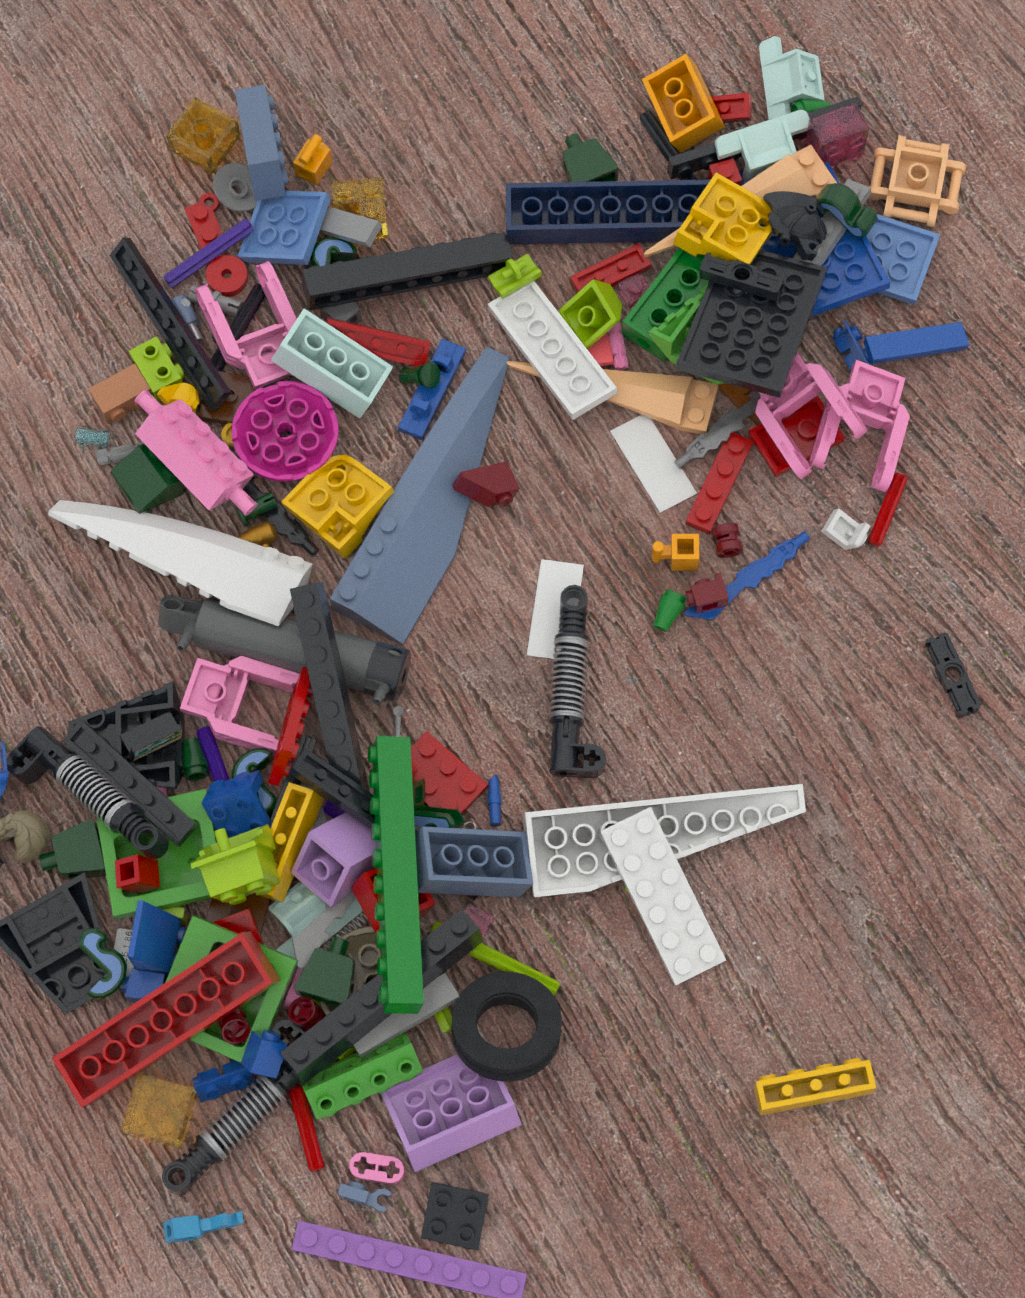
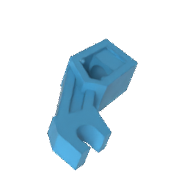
(193, 1227)

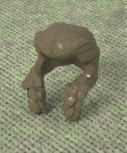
(30, 834)

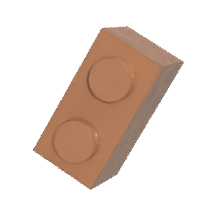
(118, 393)

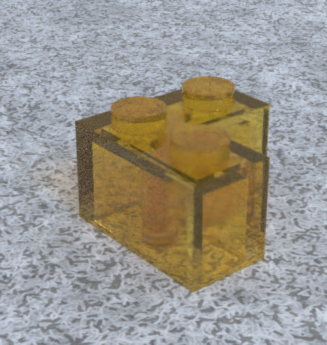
(362, 198)

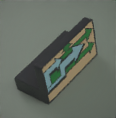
(151, 736)

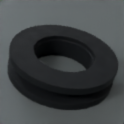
(498, 1062)

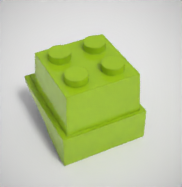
(239, 865)

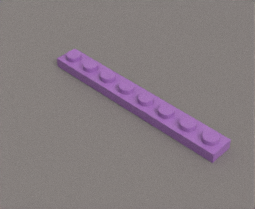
(408, 1261)

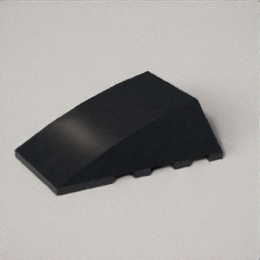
(161, 766)
(46, 943)

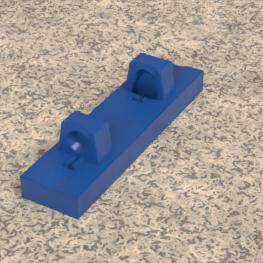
(427, 401)

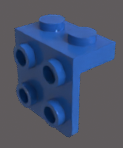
(235, 804)

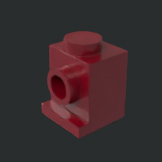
(707, 594)

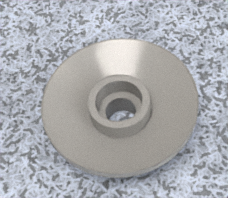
(234, 177)

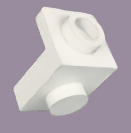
(845, 530)

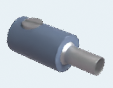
(188, 314)

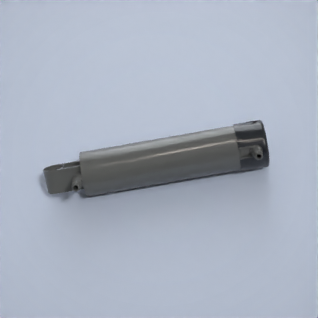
(367, 665)

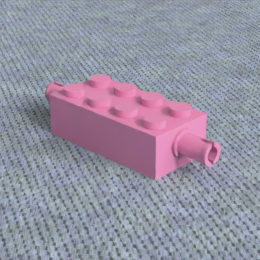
(194, 453)

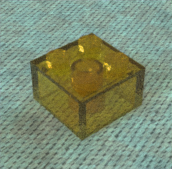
(203, 135)
(159, 1111)

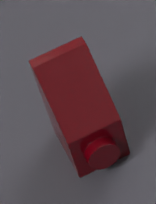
(488, 484)

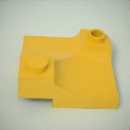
(725, 223)
(339, 502)

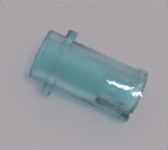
(92, 437)

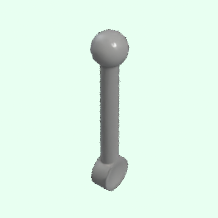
(398, 712)

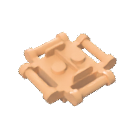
(916, 179)

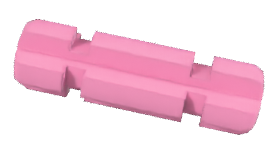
(618, 347)

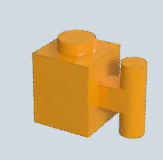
(313, 160)
(682, 552)

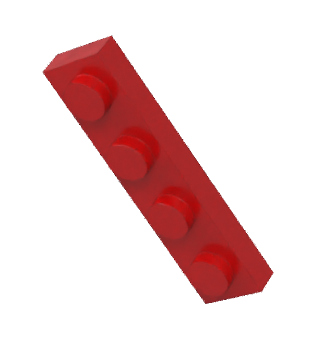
(385, 343)
(719, 483)

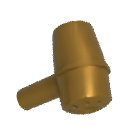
(260, 534)

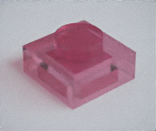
(633, 288)
(480, 918)

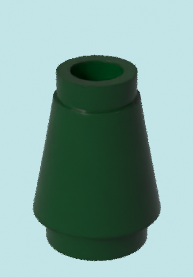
(193, 760)

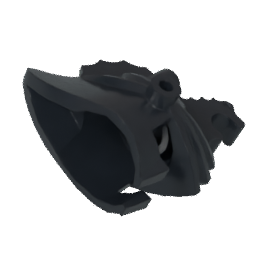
(796, 221)

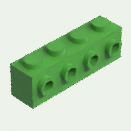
(357, 1078)

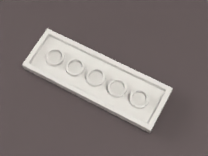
(553, 349)
(662, 896)

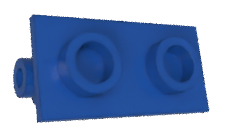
(849, 339)
(211, 1085)

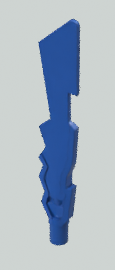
(754, 572)

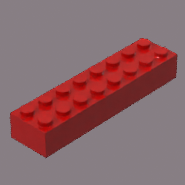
(166, 1019)

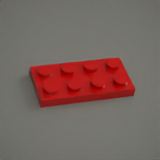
(291, 728)

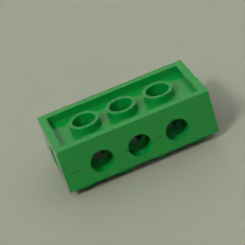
(657, 301)

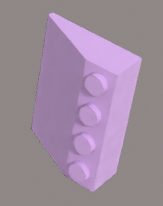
(448, 1111)

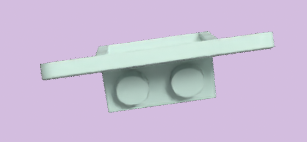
(788, 76)
(763, 142)
(301, 909)

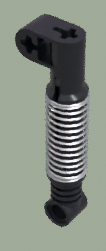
(567, 700)
(71, 771)
(237, 1122)

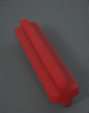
(887, 509)
(306, 1129)

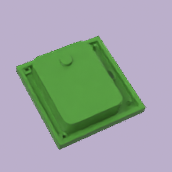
(177, 879)
(204, 938)

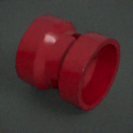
(727, 540)
(301, 1010)
(235, 1027)

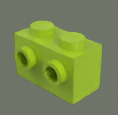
(155, 365)

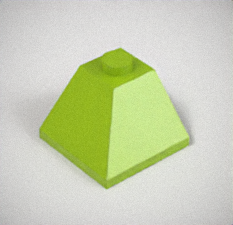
(592, 312)

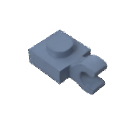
(356, 1193)

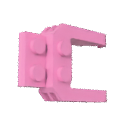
(255, 349)
(801, 386)
(876, 401)
(219, 692)

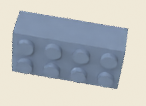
(262, 142)
(472, 862)

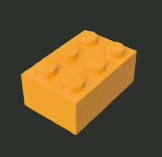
(683, 103)

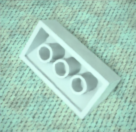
(332, 363)

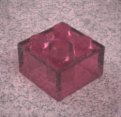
(838, 135)

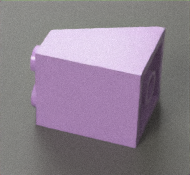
(335, 858)

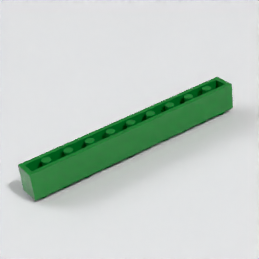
(396, 876)

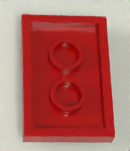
(802, 428)
(446, 777)

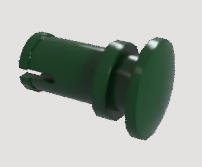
(424, 375)
(264, 503)

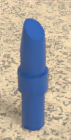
(494, 801)

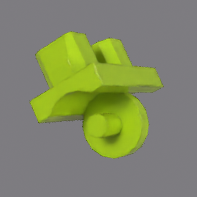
(514, 275)

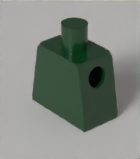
(587, 161)
(76, 852)
(328, 975)

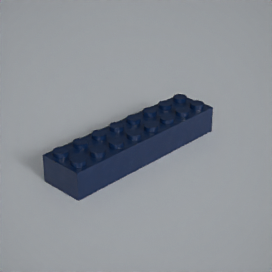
(598, 210)

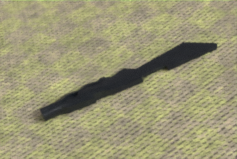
(284, 525)

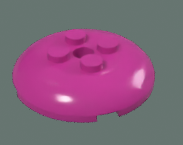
(279, 409)

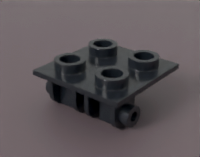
(455, 1216)

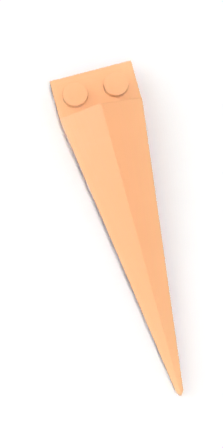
(796, 173)
(665, 398)

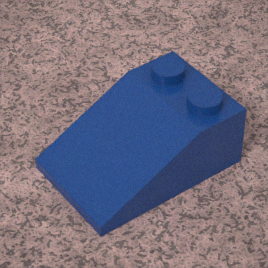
(155, 939)

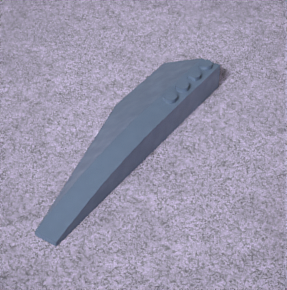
(424, 516)

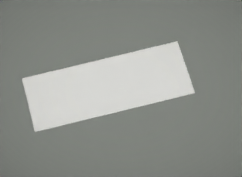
(653, 462)
(552, 580)

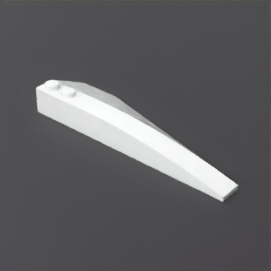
(236, 571)
(572, 857)

